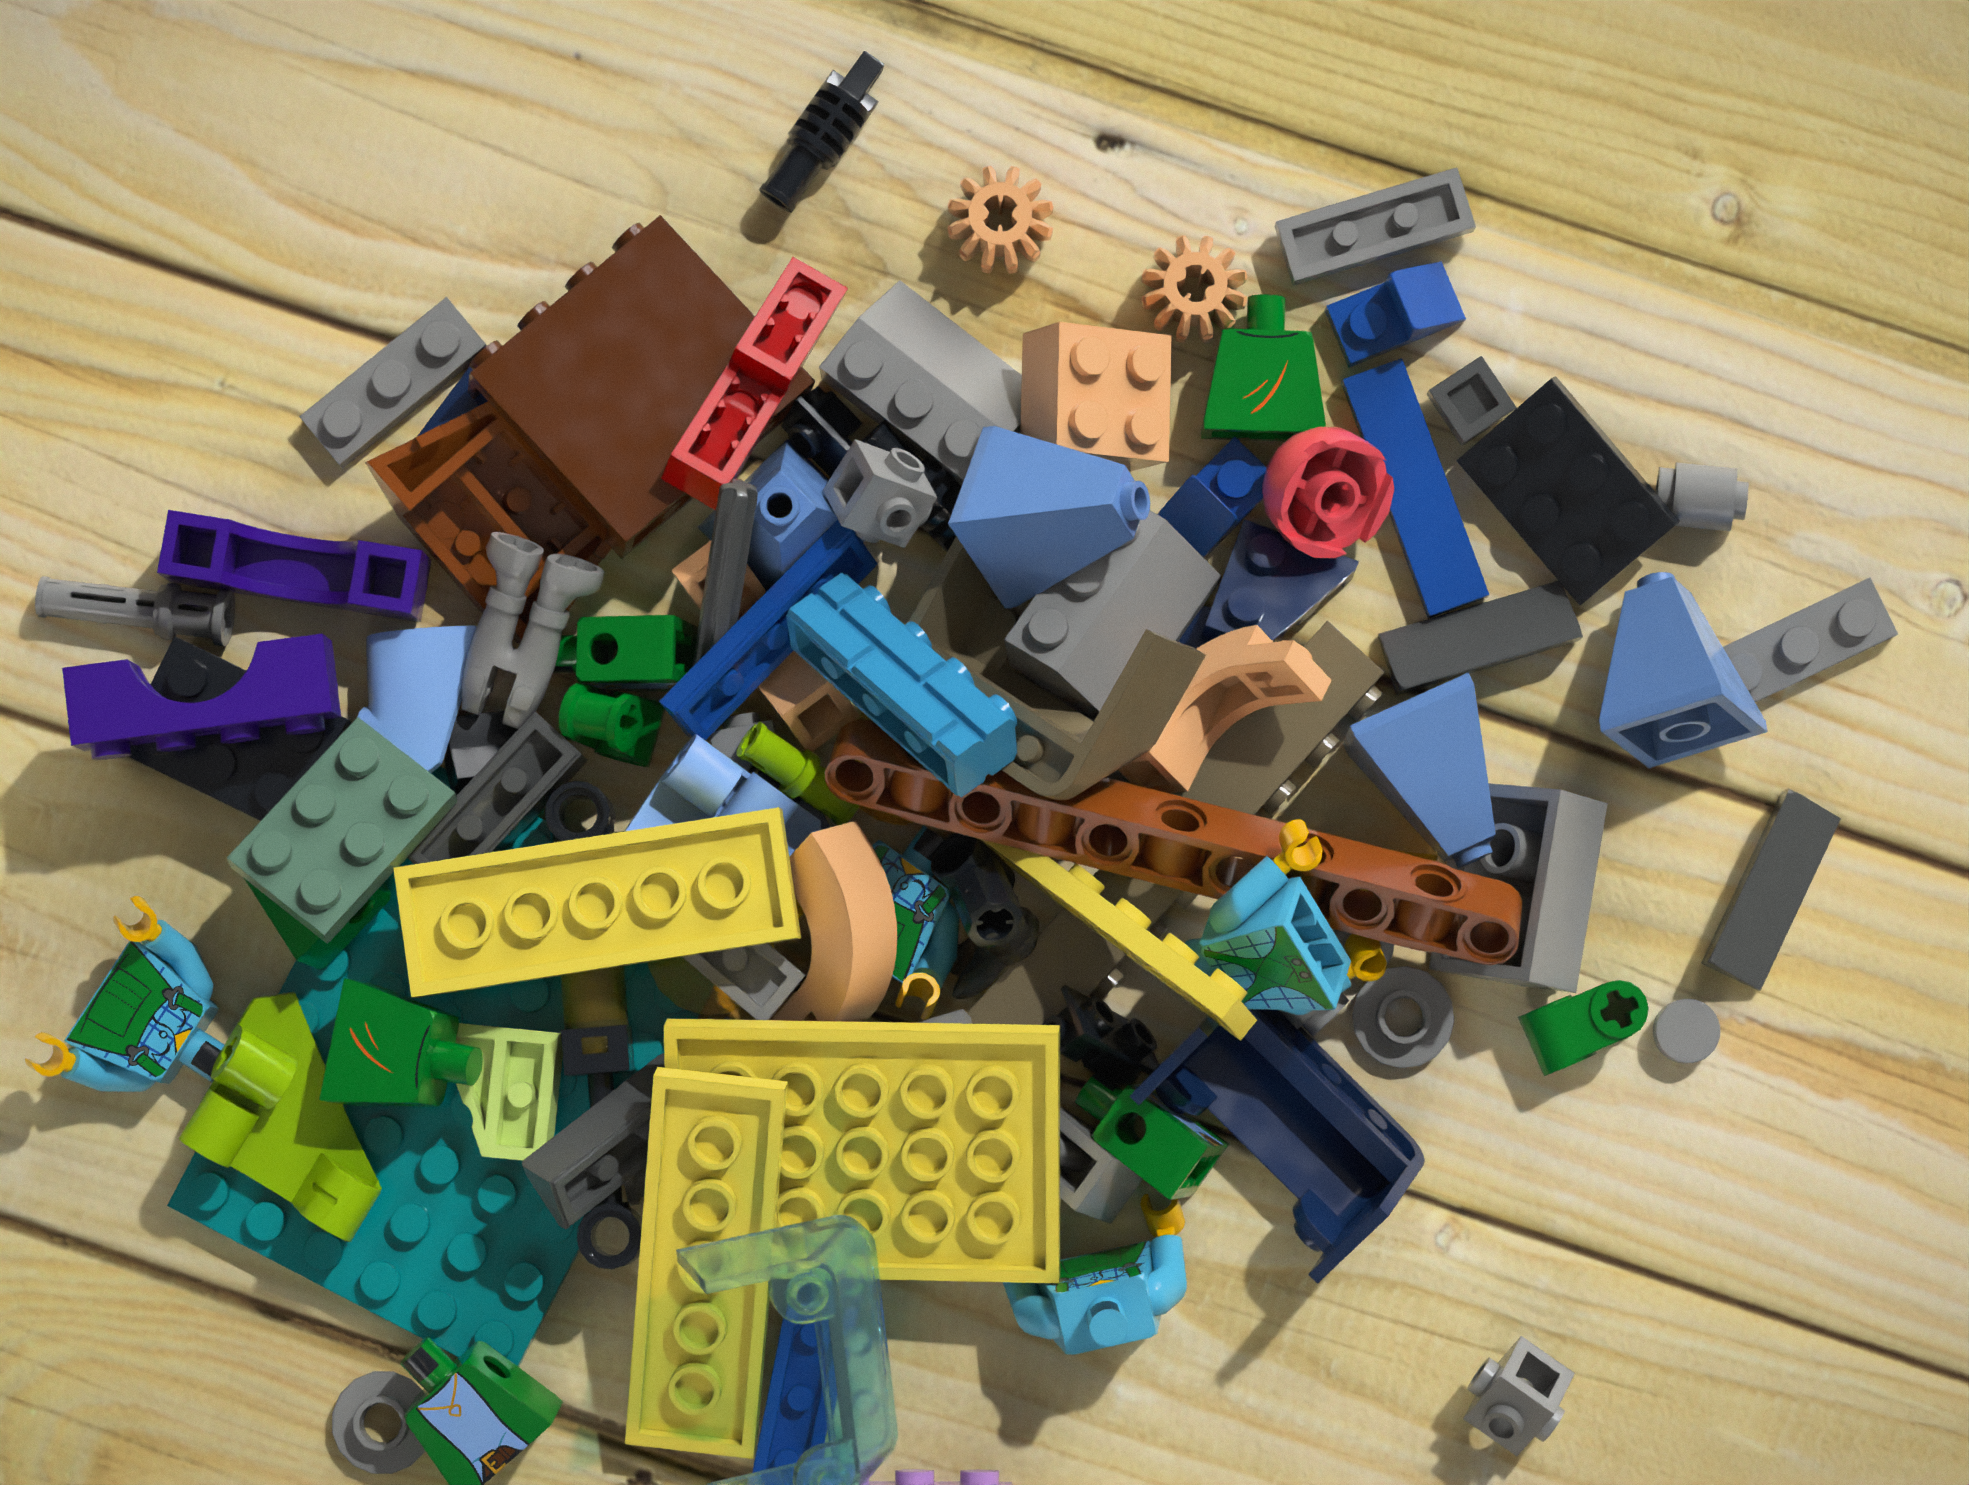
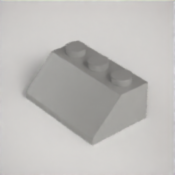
(924, 379)
(1089, 624)
(1550, 855)

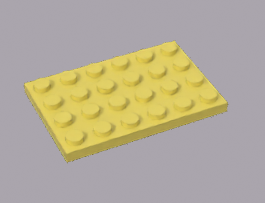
(914, 1131)

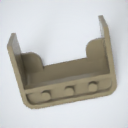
(1056, 745)

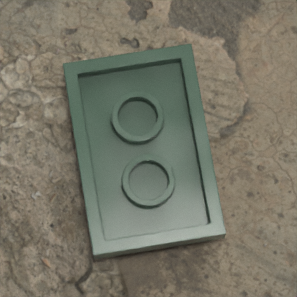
(342, 830)

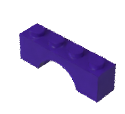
(294, 568)
(285, 685)

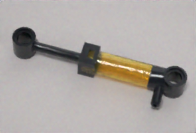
(596, 1030)

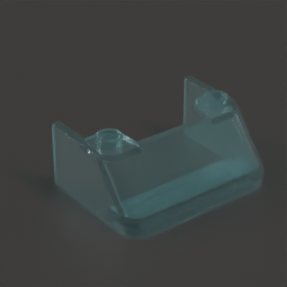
(829, 1277)

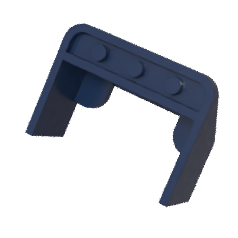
(1300, 1121)

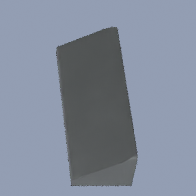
(1479, 637)
(503, 794)
(1771, 889)
(595, 1150)

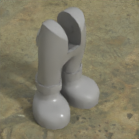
(534, 660)

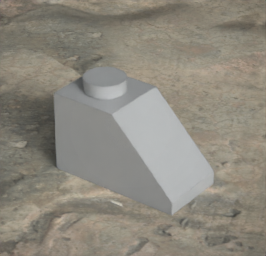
(1089, 1175)

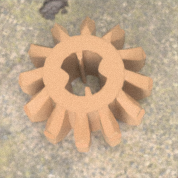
(1000, 243)
(1171, 281)

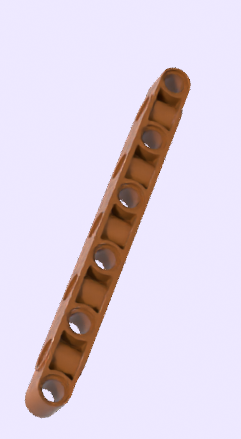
(1189, 848)

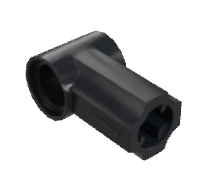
(979, 888)

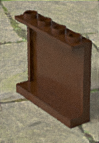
(619, 374)

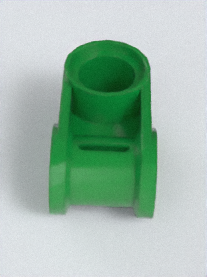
(611, 723)
(1574, 1028)

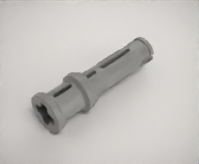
(165, 611)

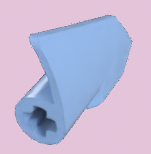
(416, 688)
(711, 785)

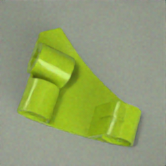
(273, 1127)

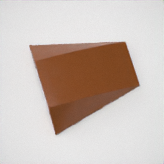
(481, 480)

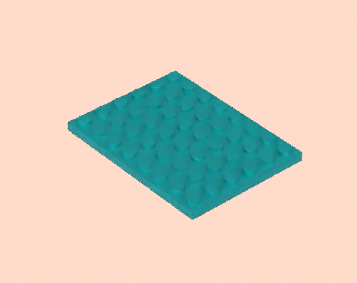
(454, 1236)

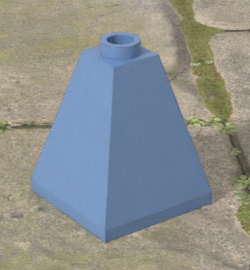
(784, 483)
(1041, 512)
(1671, 679)
(1432, 767)

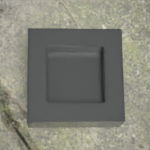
(1471, 400)

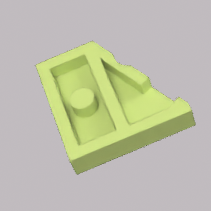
(516, 1089)

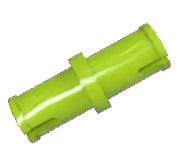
(795, 771)

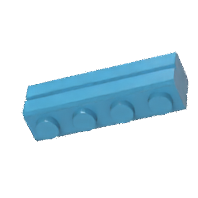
(903, 683)

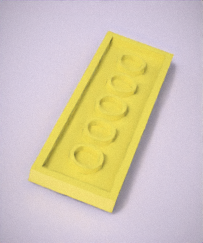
(597, 902)
(706, 1181)

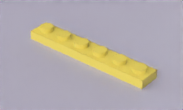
(1126, 930)

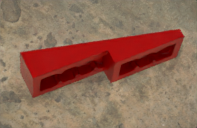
(754, 382)

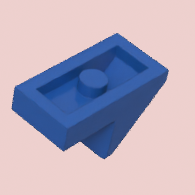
(1394, 313)
(1216, 498)

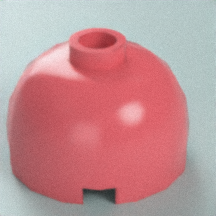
(1327, 491)

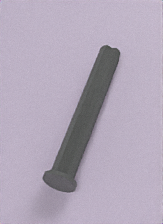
(726, 563)

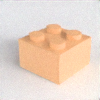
(1098, 391)

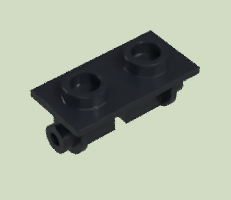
(821, 428)
(1103, 1038)

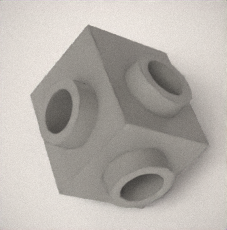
(880, 493)
(1517, 1408)

